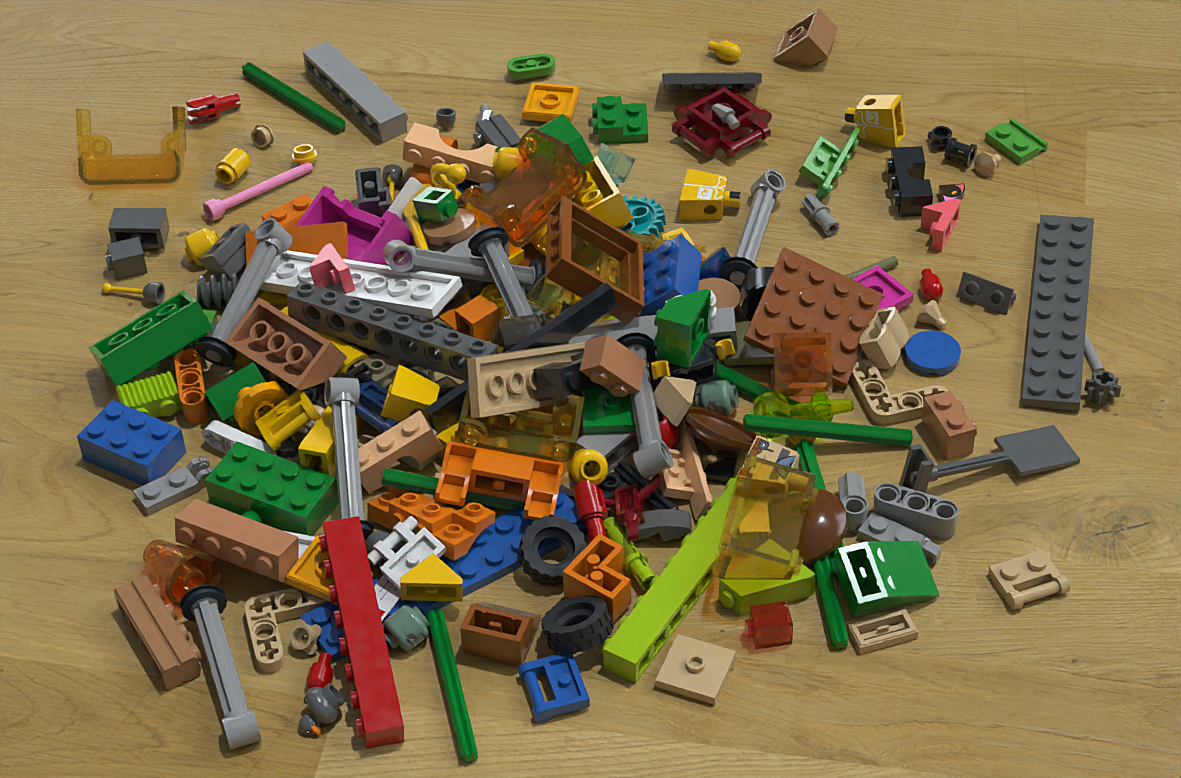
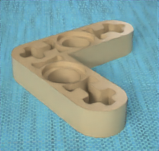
(892, 405)
(268, 621)

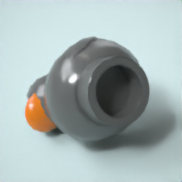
(324, 706)

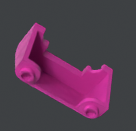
(365, 232)

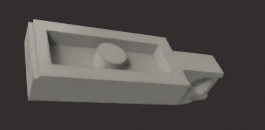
(883, 529)

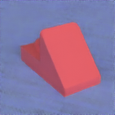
(941, 221)
(331, 268)

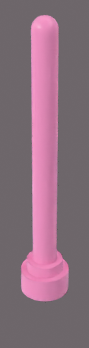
(216, 208)

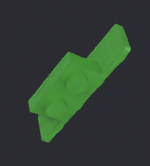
(824, 162)

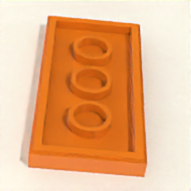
(309, 239)

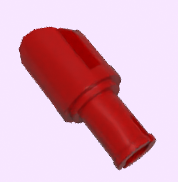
(210, 107)
(591, 508)

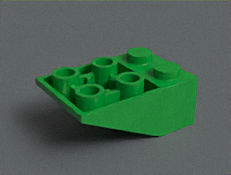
(883, 575)

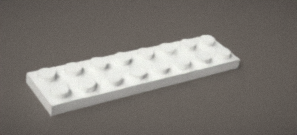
(406, 292)

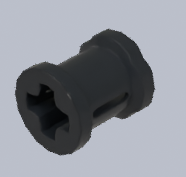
(952, 151)

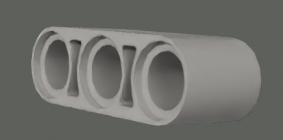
(916, 510)

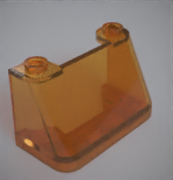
(530, 189)

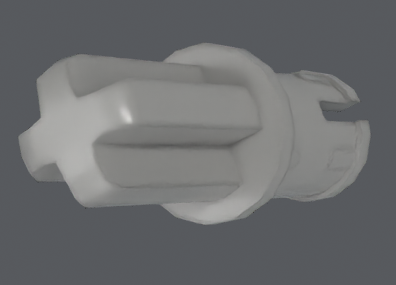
(820, 214)

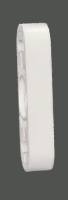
(224, 437)

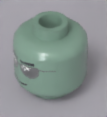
(718, 397)
(406, 628)

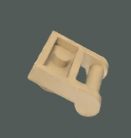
(1024, 573)

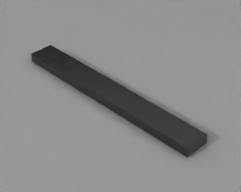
(555, 332)

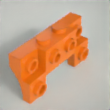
(501, 476)
(451, 527)

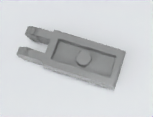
(173, 486)

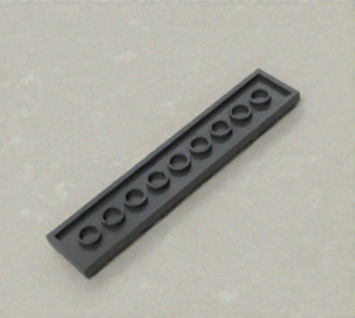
(1058, 313)

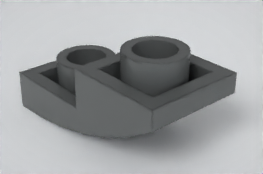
(667, 522)

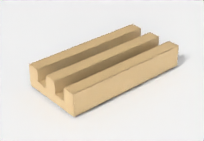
(884, 635)

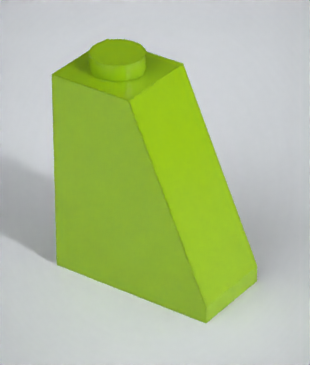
(745, 593)

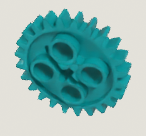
(647, 216)

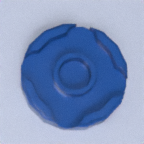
(932, 352)

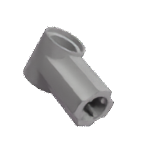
(853, 497)

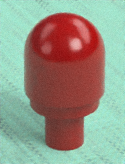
(931, 285)
(320, 672)

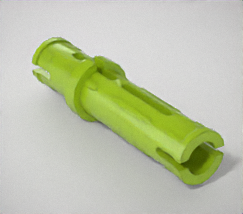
(634, 561)

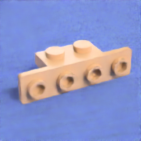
(686, 476)

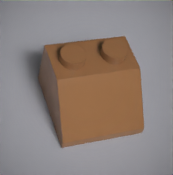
(807, 41)

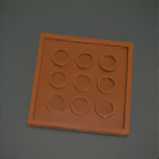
(814, 299)

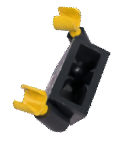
(701, 370)

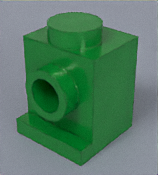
(435, 205)

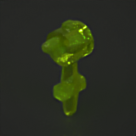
(819, 408)

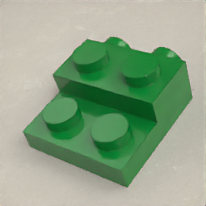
(619, 121)

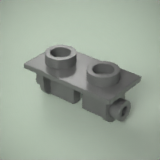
(986, 293)

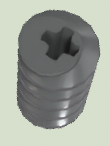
(216, 291)

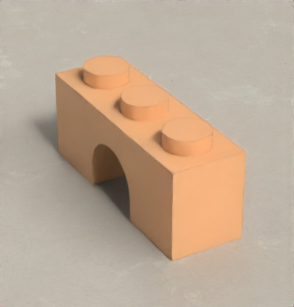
(408, 438)

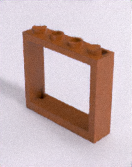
(570, 218)

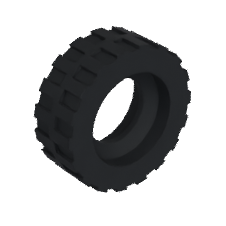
(549, 528)
(577, 624)

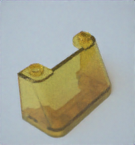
(525, 431)
(764, 522)

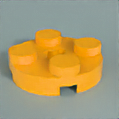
(252, 399)

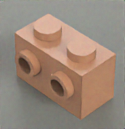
(612, 365)
(949, 425)

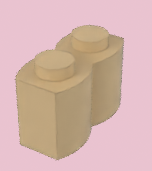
(884, 338)

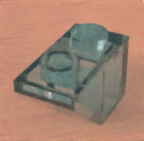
(615, 162)

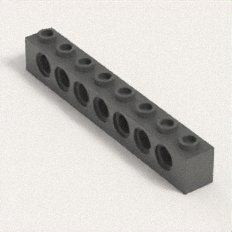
(385, 330)

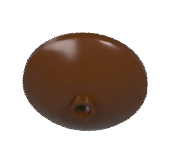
(719, 431)
(822, 527)

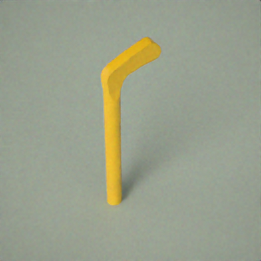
(411, 216)

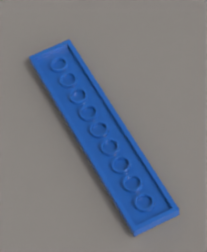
(488, 559)

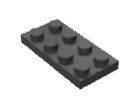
(721, 79)

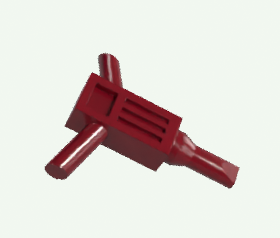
(629, 505)

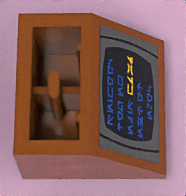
(498, 632)

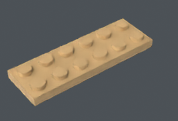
(507, 380)

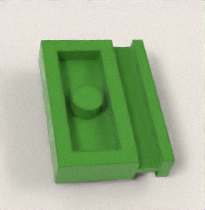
(1016, 141)

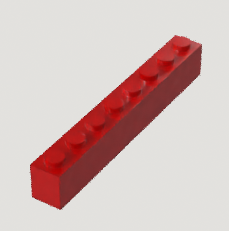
(363, 633)

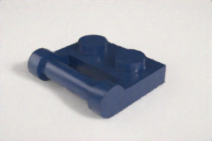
(372, 399)

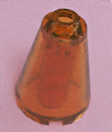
(180, 568)

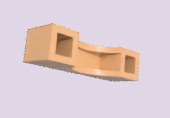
(427, 149)

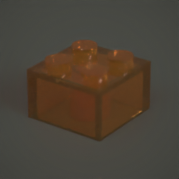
(802, 363)

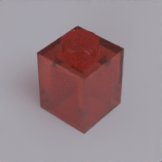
(770, 625)

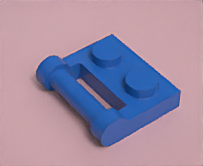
(564, 683)

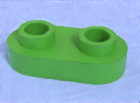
(531, 66)

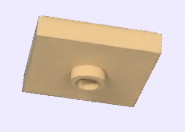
(695, 669)

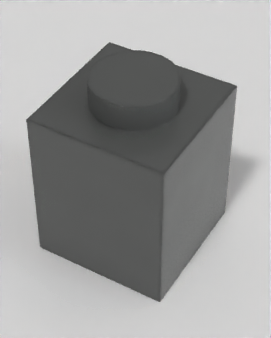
(126, 258)

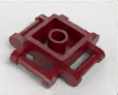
(712, 132)

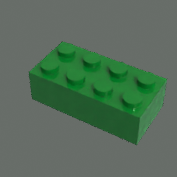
(150, 338)
(276, 488)

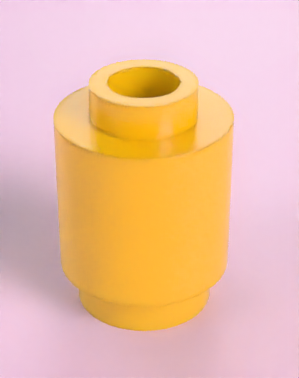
(232, 166)

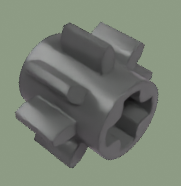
(1102, 388)

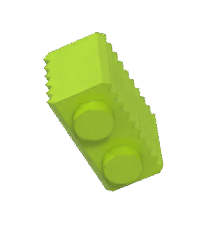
(152, 396)

